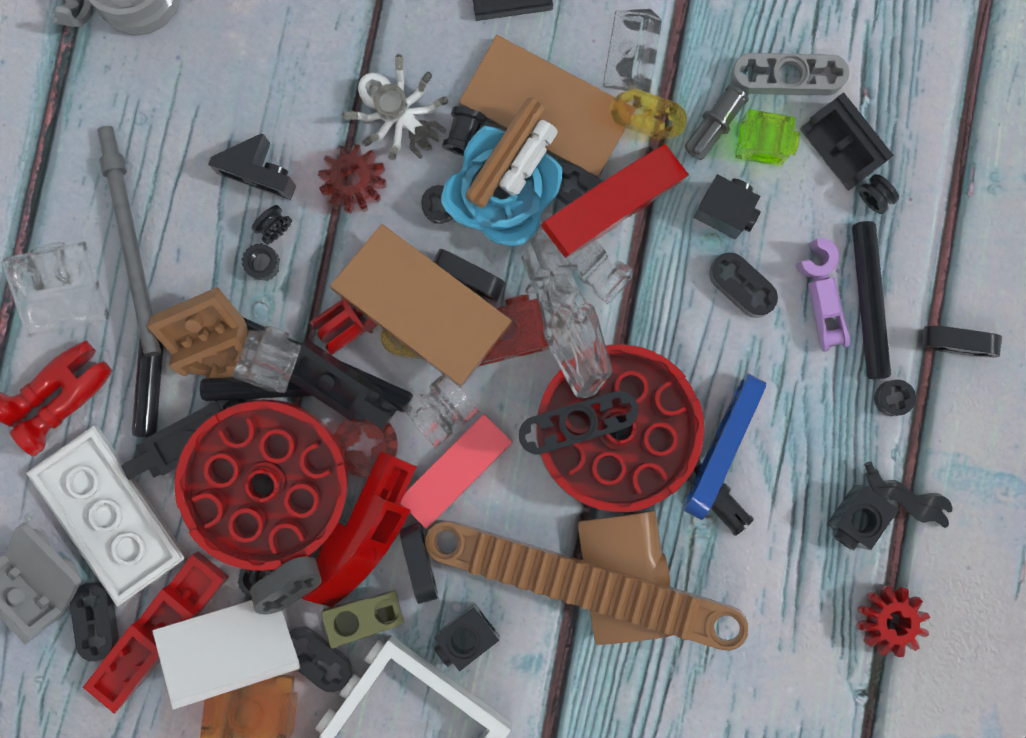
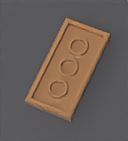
(571, 105)
(421, 305)

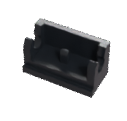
(846, 141)

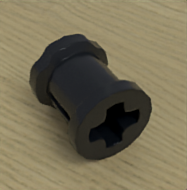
(464, 127)

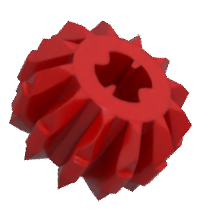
(907, 627)

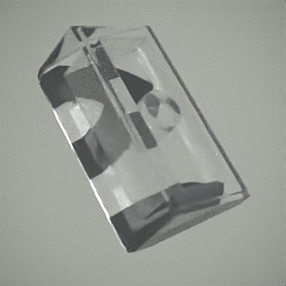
(632, 50)

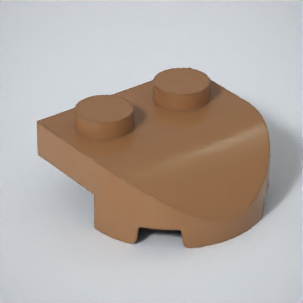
(201, 335)

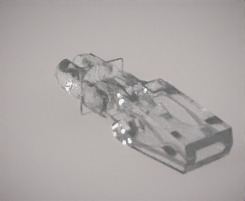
(568, 320)

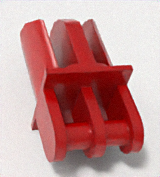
(341, 325)

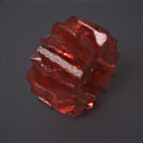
(350, 163)

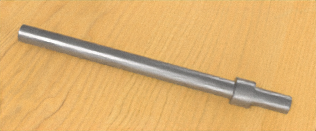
(114, 168)

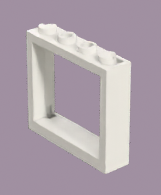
(378, 657)

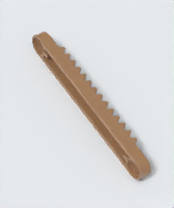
(587, 585)

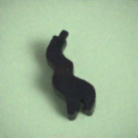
(922, 507)

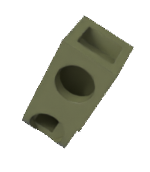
(362, 618)

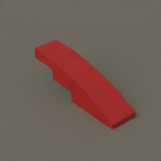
(614, 200)
(136, 650)

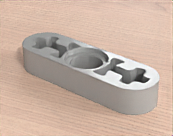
(818, 84)

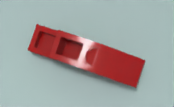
(370, 531)

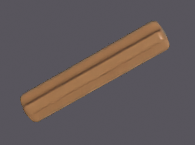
(505, 152)

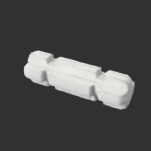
(528, 157)

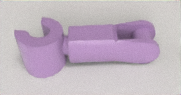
(825, 294)

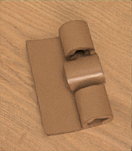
(630, 546)

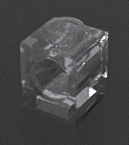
(267, 359)

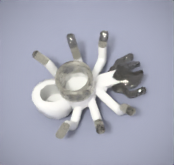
(393, 108)

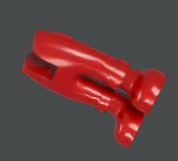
(58, 373)

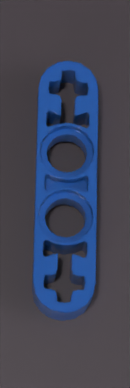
(724, 447)

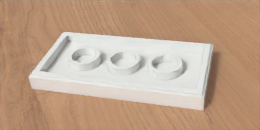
(107, 515)

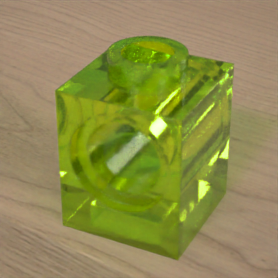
(767, 137)

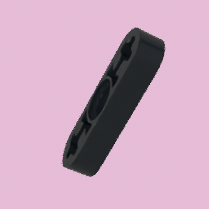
(605, 403)

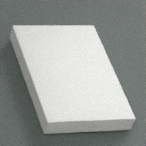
(223, 652)

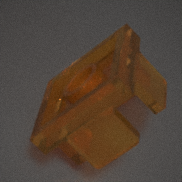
(252, 711)

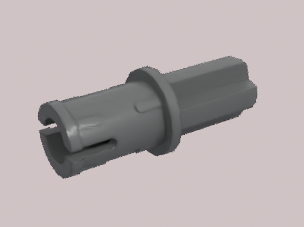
(716, 122)

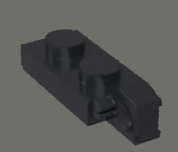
(340, 386)
(163, 449)

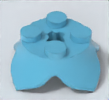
(506, 220)

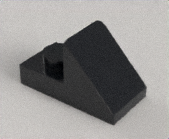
(245, 165)

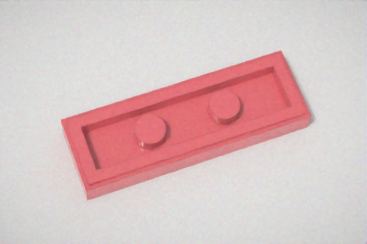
(455, 471)

